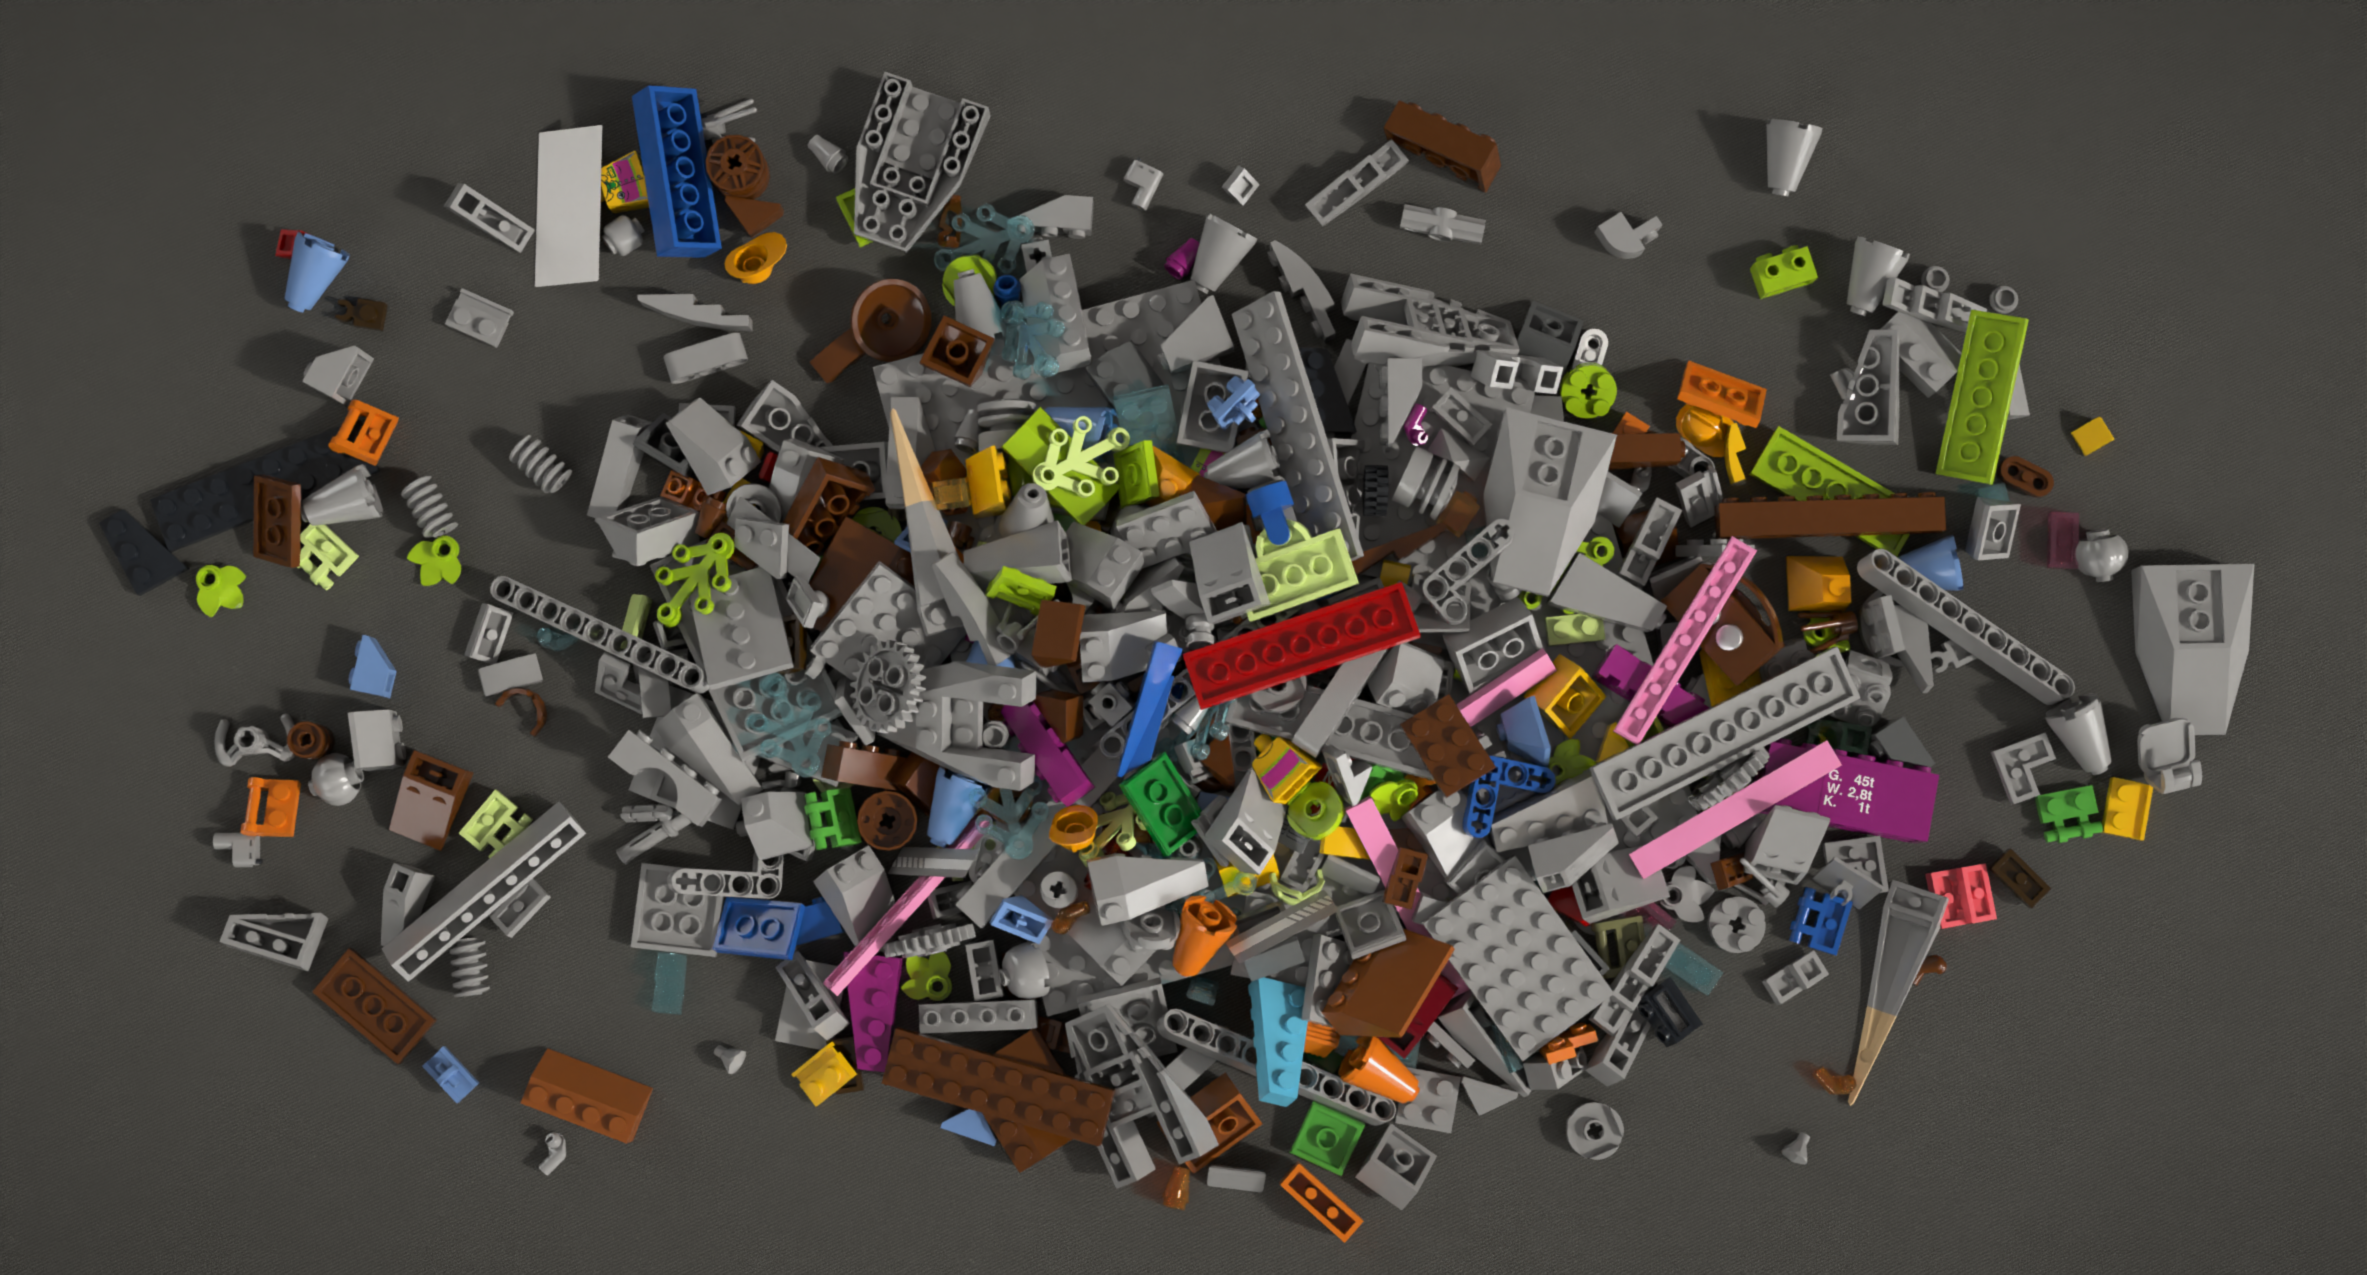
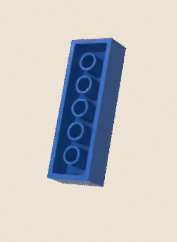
(676, 172)

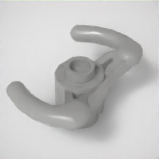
(250, 742)

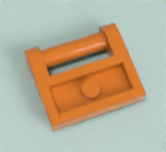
(372, 436)
(280, 807)

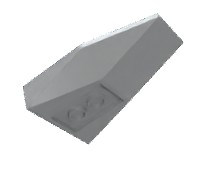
(911, 160)
(1549, 486)
(2193, 638)

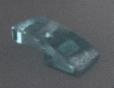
(670, 983)

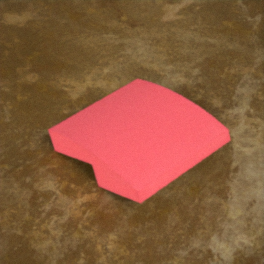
(1967, 893)

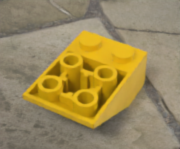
(986, 481)

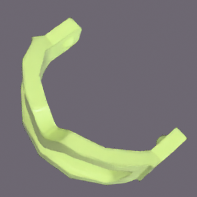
(1278, 889)

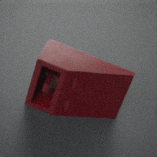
(1430, 1009)

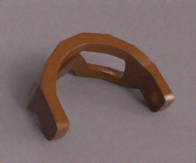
(955, 206)
(538, 702)

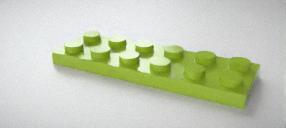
(1982, 396)
(1804, 471)

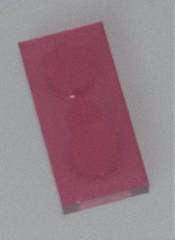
(2062, 540)
(1657, 916)

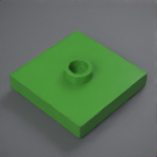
(1327, 1138)

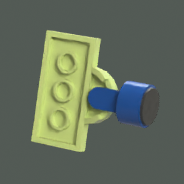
(1290, 559)

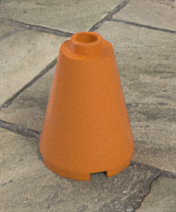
(1201, 933)
(1378, 1071)

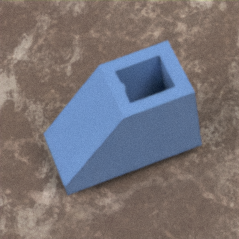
(373, 669)

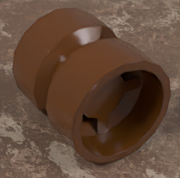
(310, 740)

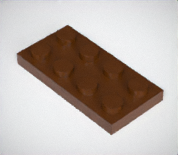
(374, 1005)

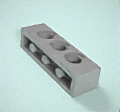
(978, 1016)

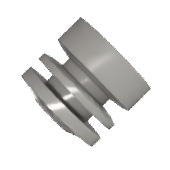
(1003, 419)
(1426, 483)

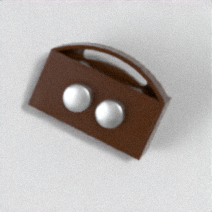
(1738, 636)

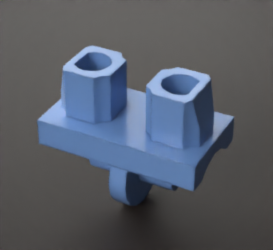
(1237, 406)
(450, 1074)

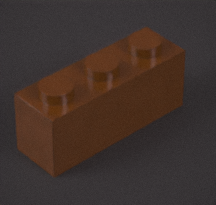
(862, 765)

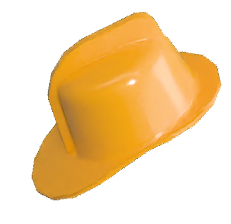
(756, 259)
(1703, 429)
(1074, 827)

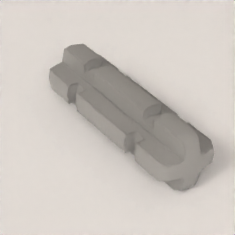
(646, 813)

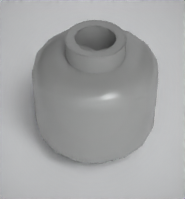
(623, 235)

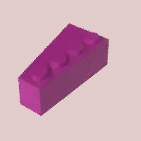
(1625, 674)
(873, 1010)

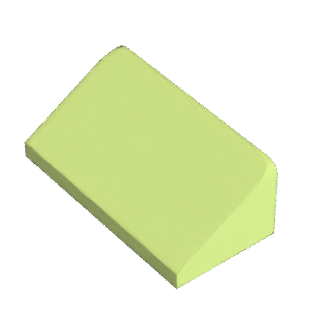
(636, 616)

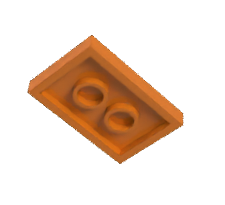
(1722, 394)

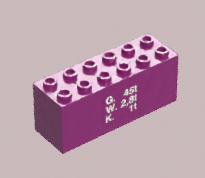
(1862, 794)

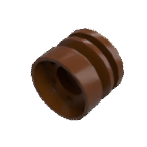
(742, 182)
(871, 814)

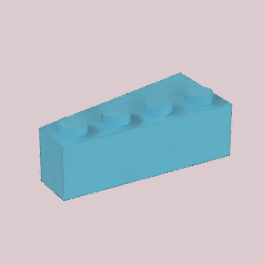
(1278, 1038)

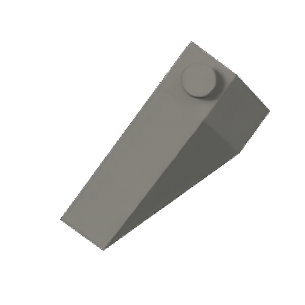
(792, 469)
(1137, 885)

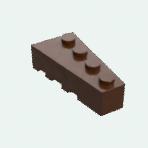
(1444, 143)
(824, 500)

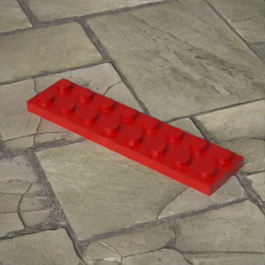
(1301, 645)

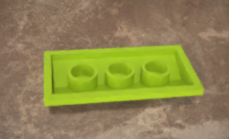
(1029, 448)

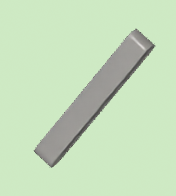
(1341, 694)

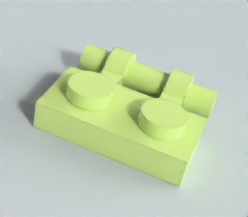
(329, 549)
(489, 821)

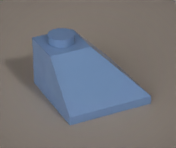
(1525, 732)

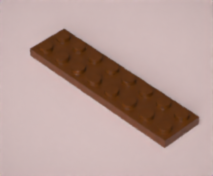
(998, 1086)

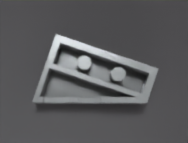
(280, 938)

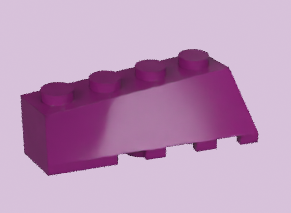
(1052, 757)

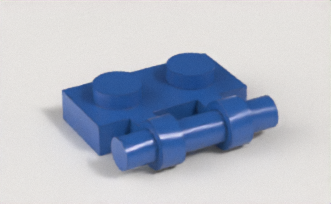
(1829, 922)

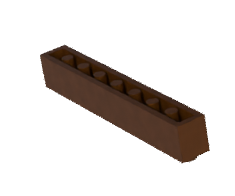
(1830, 517)

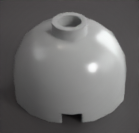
(1025, 971)

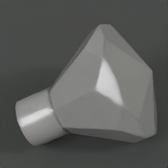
(731, 1058)
(1797, 1150)

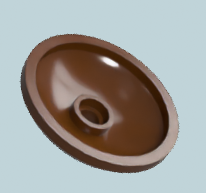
(906, 325)

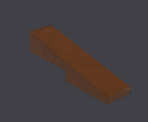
(1398, 548)

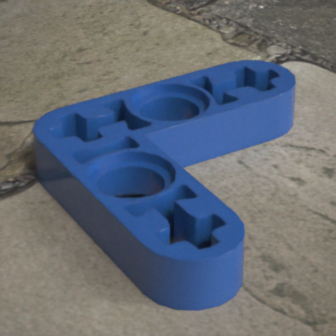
(1500, 777)

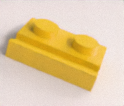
(2126, 808)
(824, 1074)

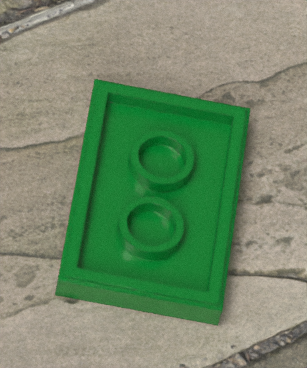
(1162, 803)

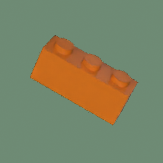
(1321, 1201)

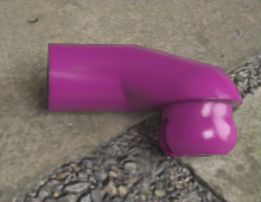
(1413, 425)

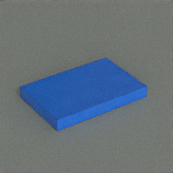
(759, 928)

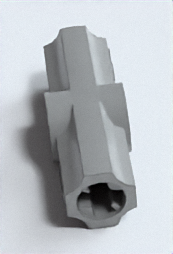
(1442, 224)

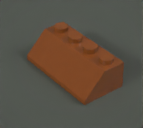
(587, 1096)

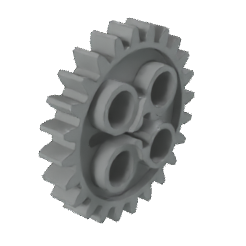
(895, 667)
(1727, 780)
(929, 940)

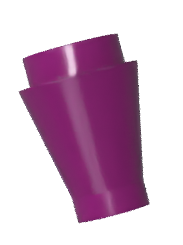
(1182, 260)

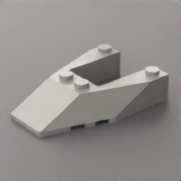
(1414, 324)
(951, 721)
(1117, 1058)

